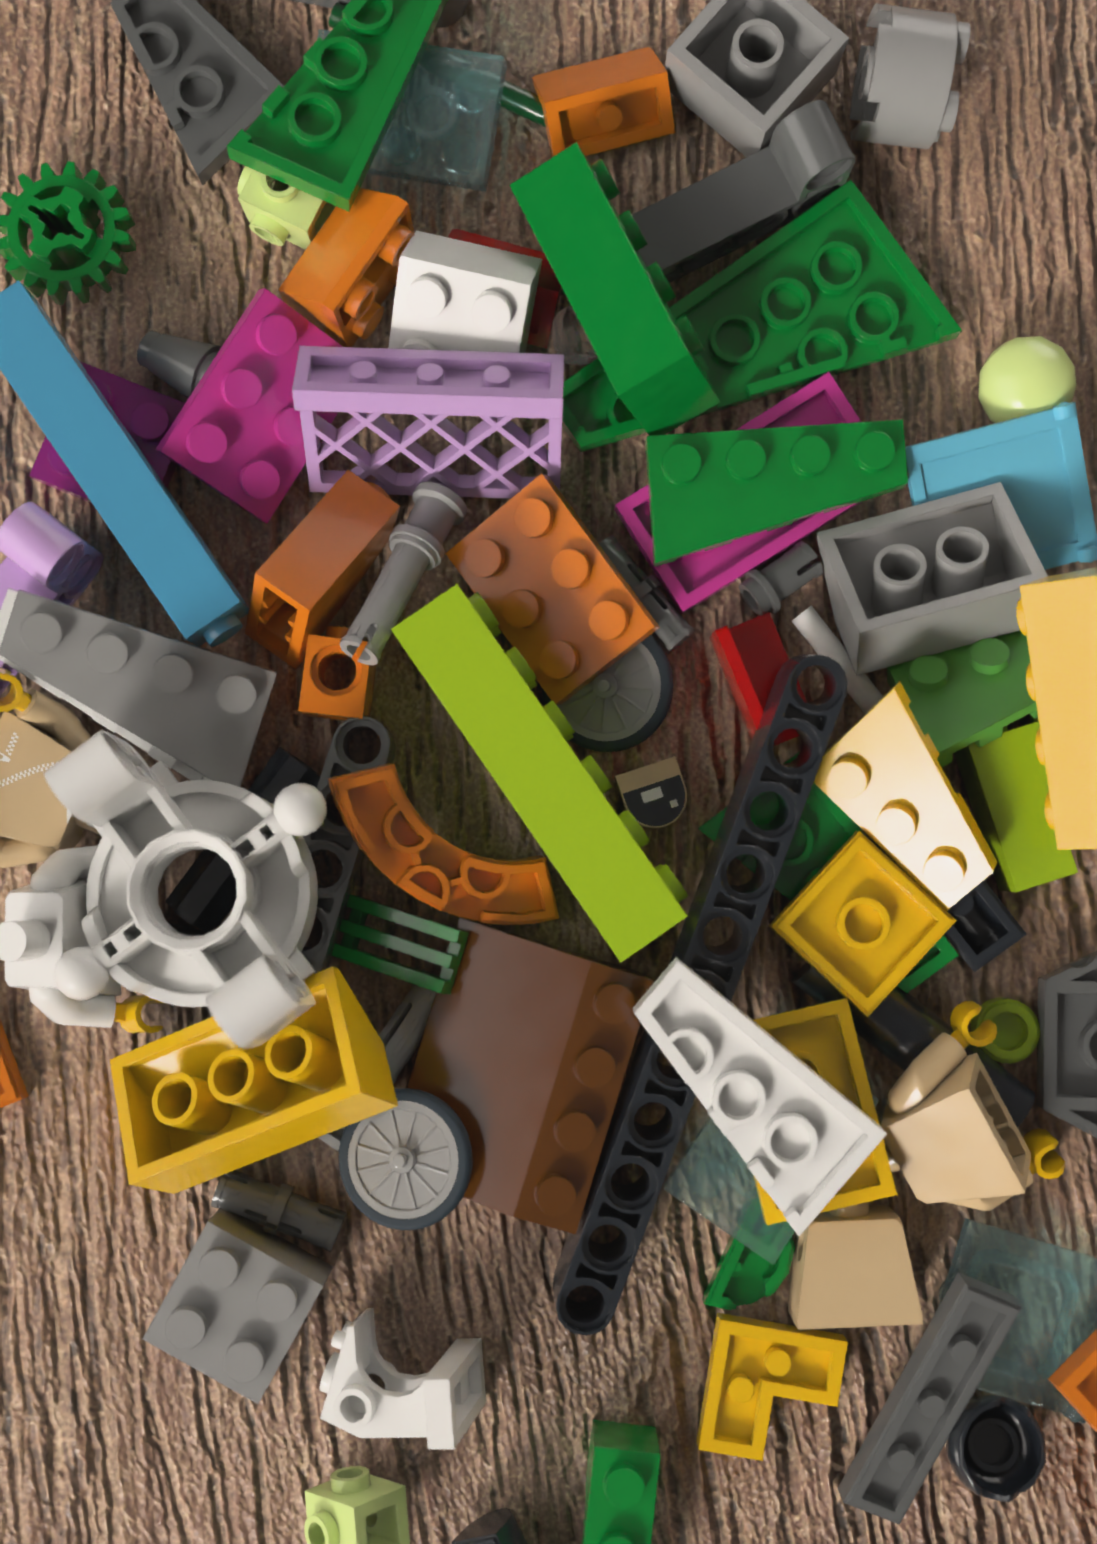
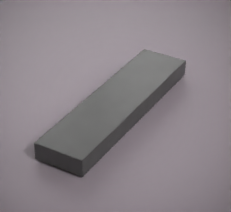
(929, 1398)

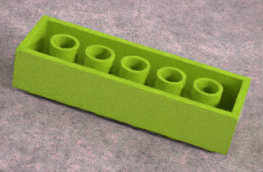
(540, 773)

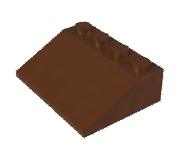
(531, 1067)

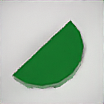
(745, 1276)

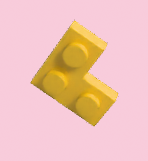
(750, 1366)

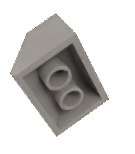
(927, 577)

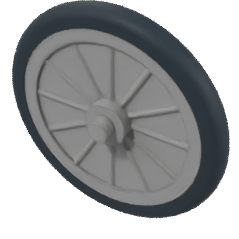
(622, 702)
(407, 1162)

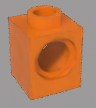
(315, 696)

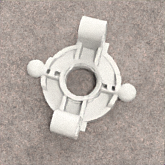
(247, 967)

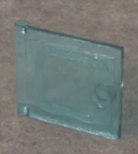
(1056, 1314)

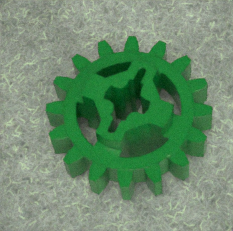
(65, 205)

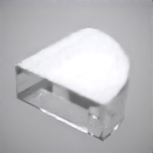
(571, 339)

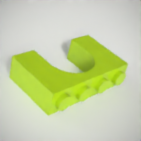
(1008, 802)

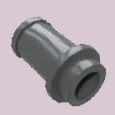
(779, 579)

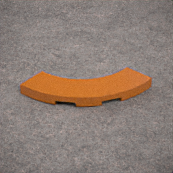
(428, 865)

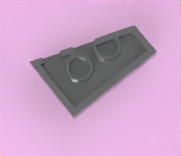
(199, 75)

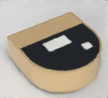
(654, 793)

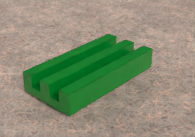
(355, 928)

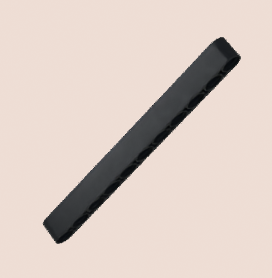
(649, 1081)

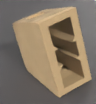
(853, 1271)

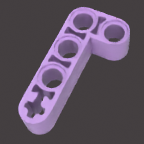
(44, 559)

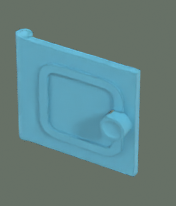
(1039, 467)

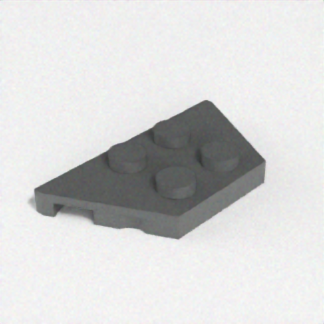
(1069, 1043)

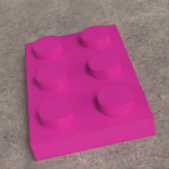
(241, 417)

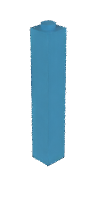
(115, 473)

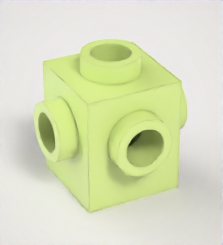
(279, 210)
(356, 1510)

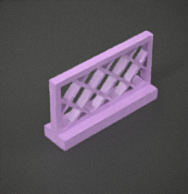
(431, 388)

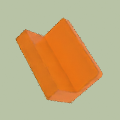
(606, 102)

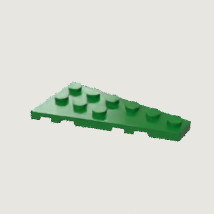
(798, 305)

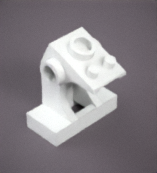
(421, 1405)

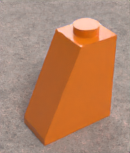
(319, 566)

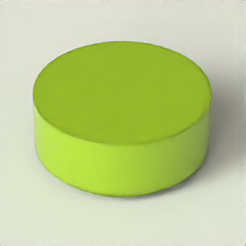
(1016, 1029)

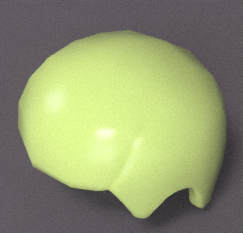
(1025, 378)

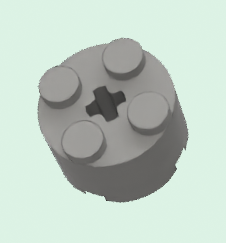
(907, 77)

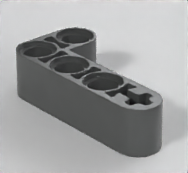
(749, 198)

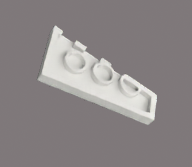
(772, 1107)

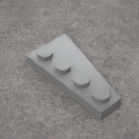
(157, 687)

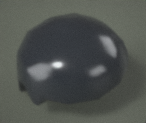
(996, 1448)

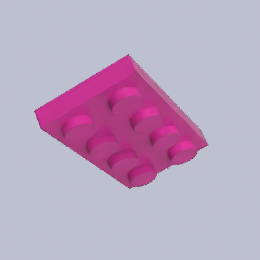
(705, 573)

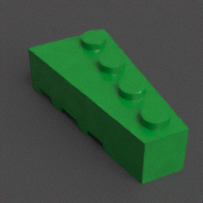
(614, 292)

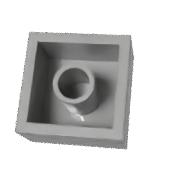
(753, 65)
(238, 1303)

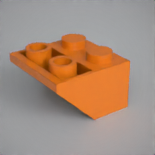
(351, 267)

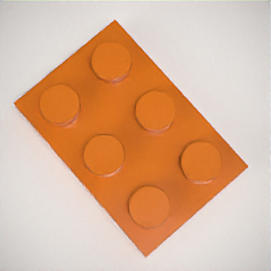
(552, 589)

